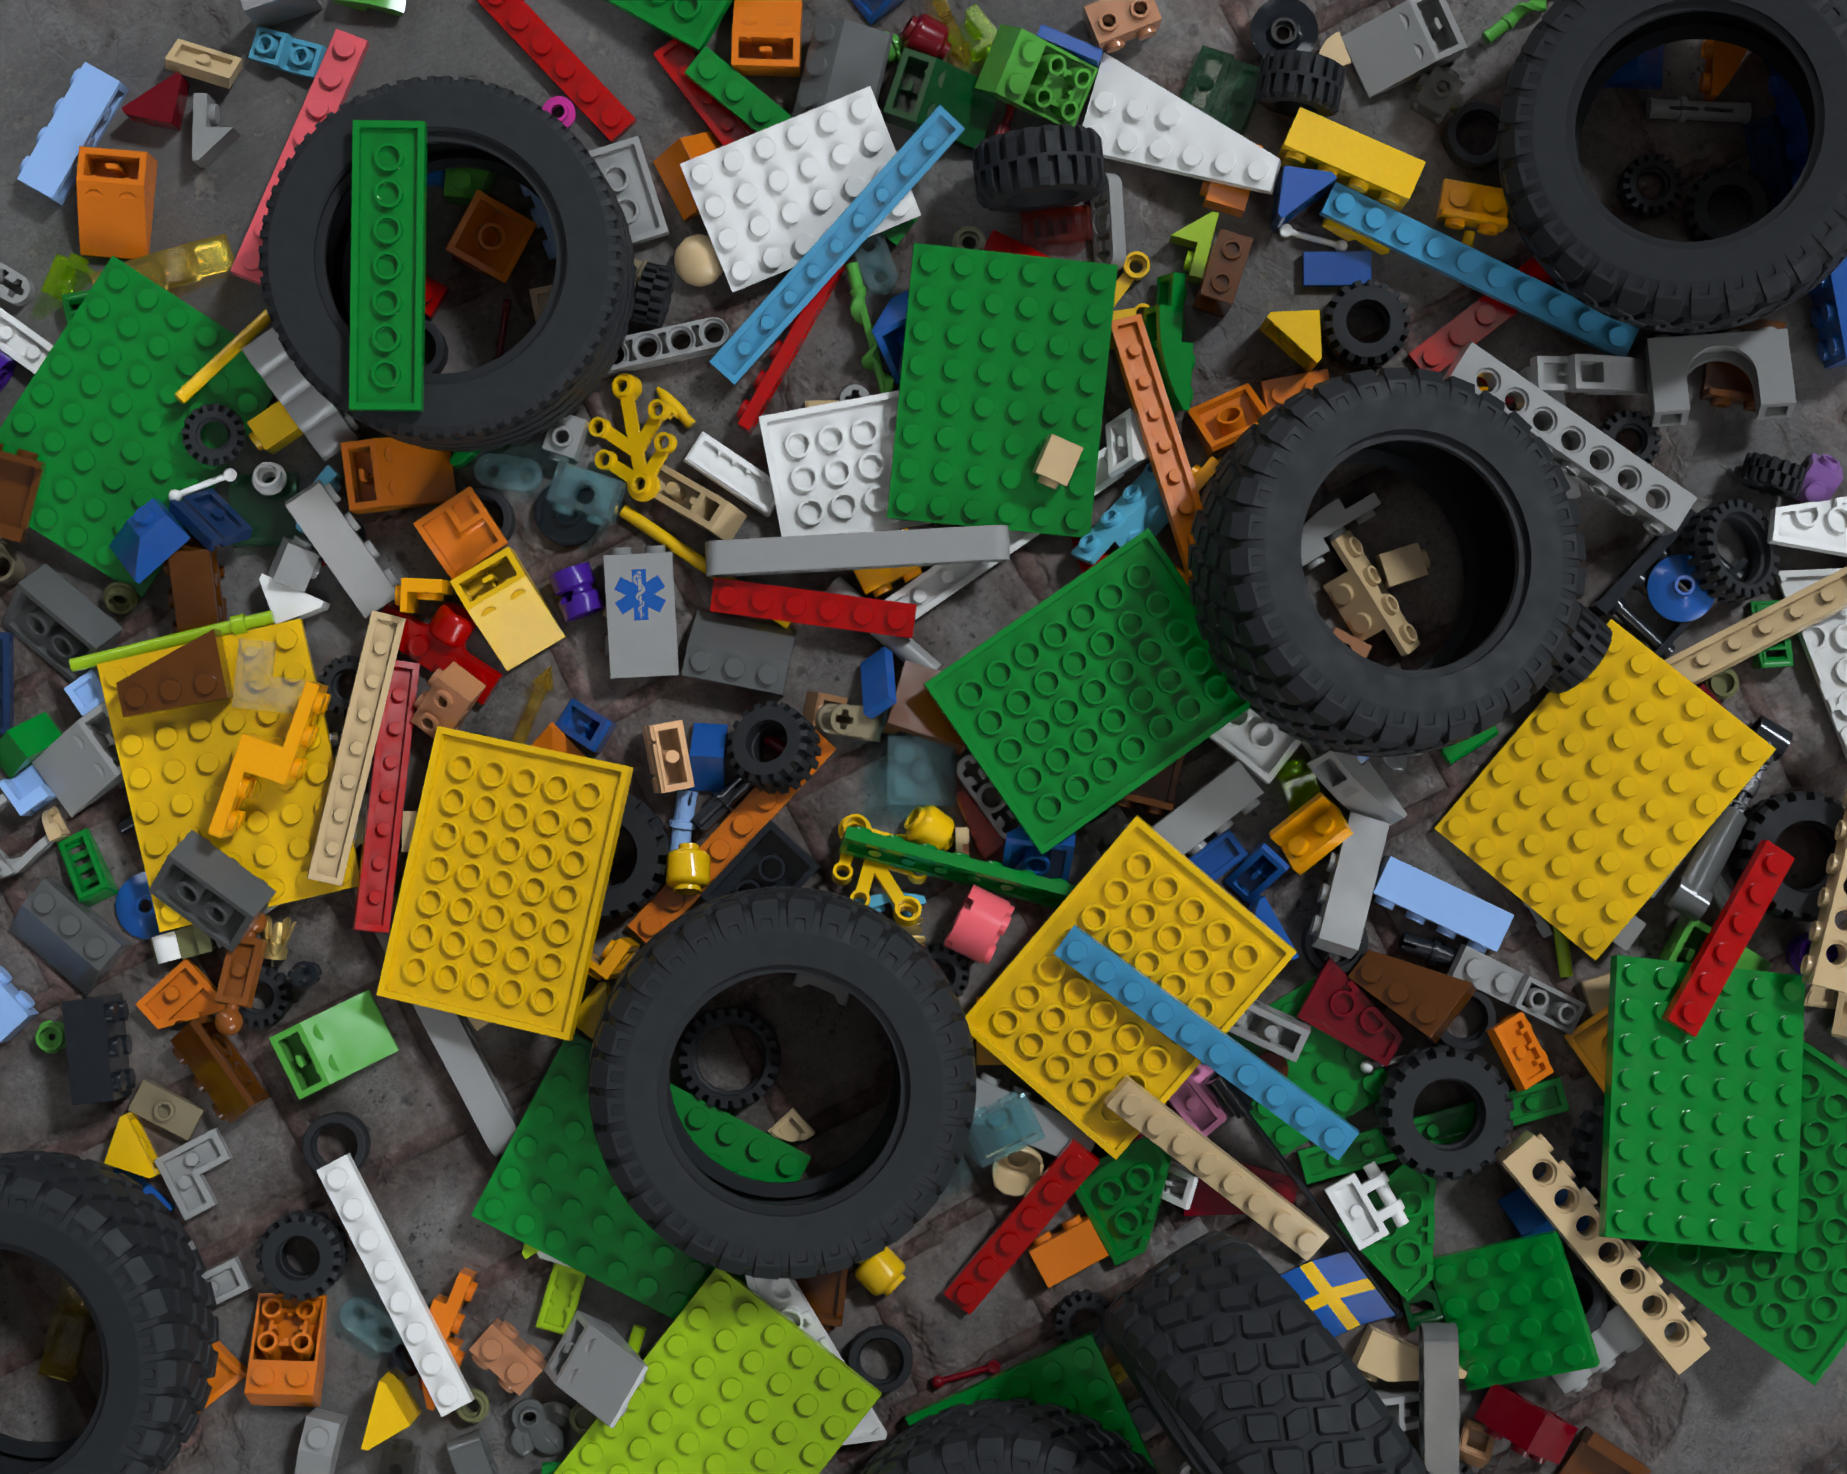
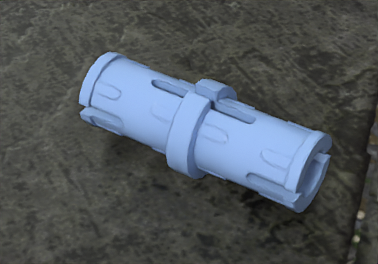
(682, 821)

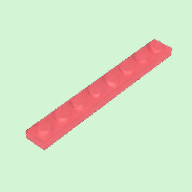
(325, 95)

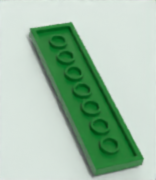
(388, 265)

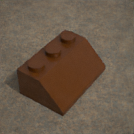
(218, 1069)

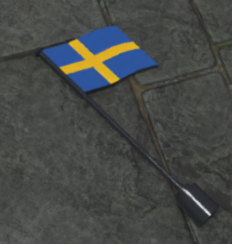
(1334, 1285)

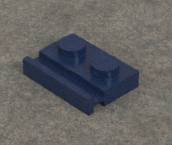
(210, 519)

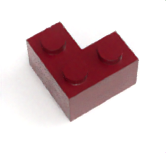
(1529, 1427)

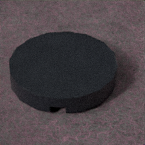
(562, 528)

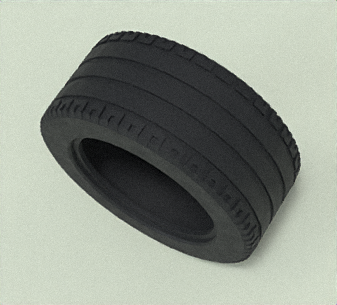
(473, 127)

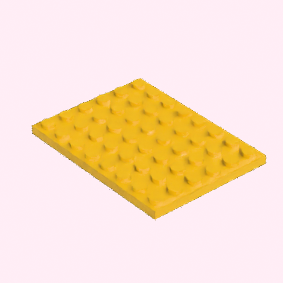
(180, 761)
(1605, 792)
(505, 882)
(1165, 922)

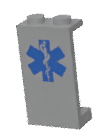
(641, 612)

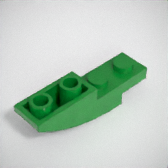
(1165, 331)

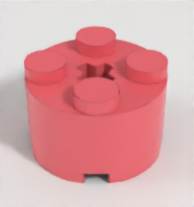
(978, 925)

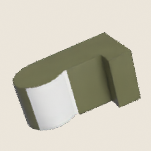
(182, 944)

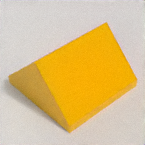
(1296, 334)
(391, 1411)

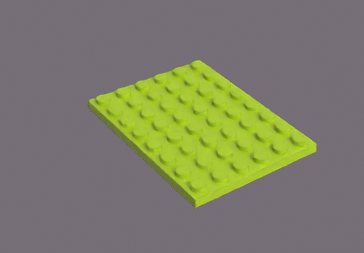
(730, 1395)

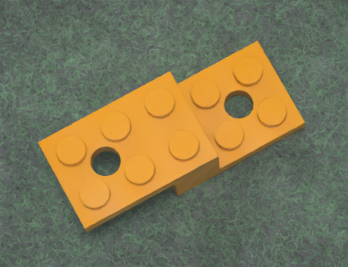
(269, 759)

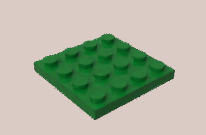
(1323, 1069)
(1514, 1310)

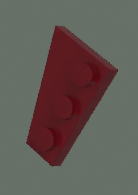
(1348, 1015)
(1210, 1202)

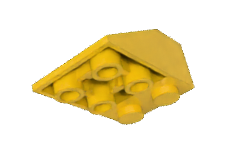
(507, 608)

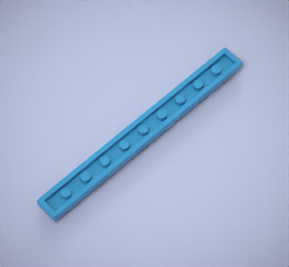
(837, 244)
(1477, 270)
(1206, 1042)

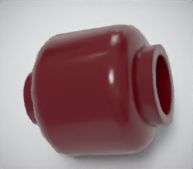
(926, 36)

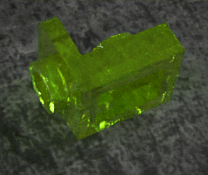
(981, 29)
(62, 277)
(1297, 783)

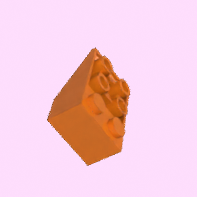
(767, 37)
(115, 202)
(395, 475)
(287, 1352)

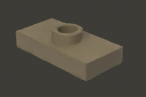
(166, 1109)

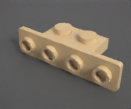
(1365, 600)

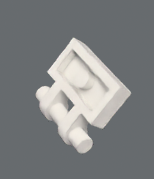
(1357, 1210)

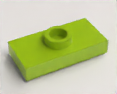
(561, 1298)

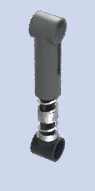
(1693, 888)

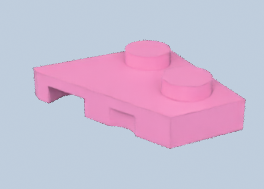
(1196, 1104)

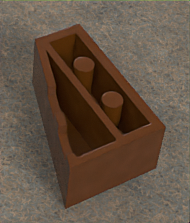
(195, 586)
(180, 679)
(1412, 992)

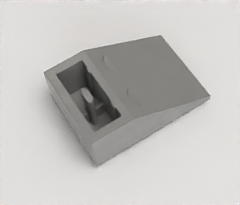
(1404, 44)
(82, 762)
(596, 1367)

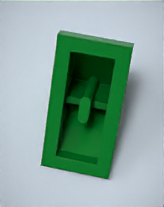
(26, 742)

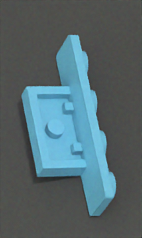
(1130, 515)

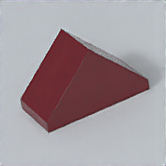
(162, 104)

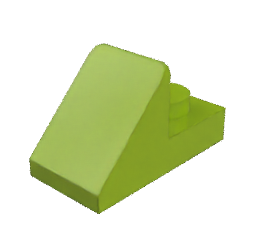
(1199, 237)

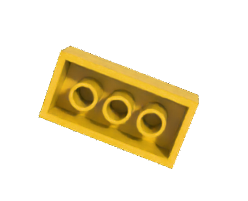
(1353, 157)

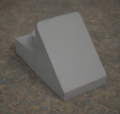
(208, 140)

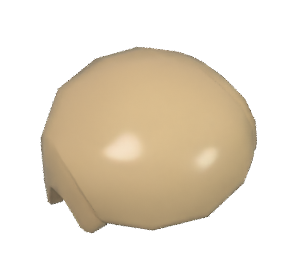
(697, 261)
(1017, 1171)

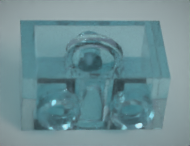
(571, 479)

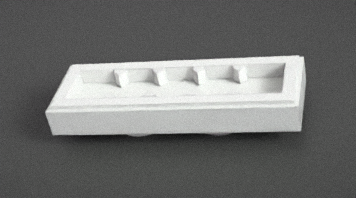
(732, 473)

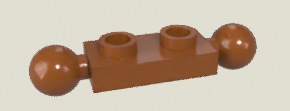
(240, 979)

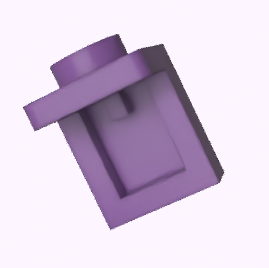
(1821, 479)

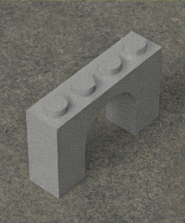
(1759, 353)

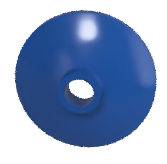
(1666, 596)
(129, 909)

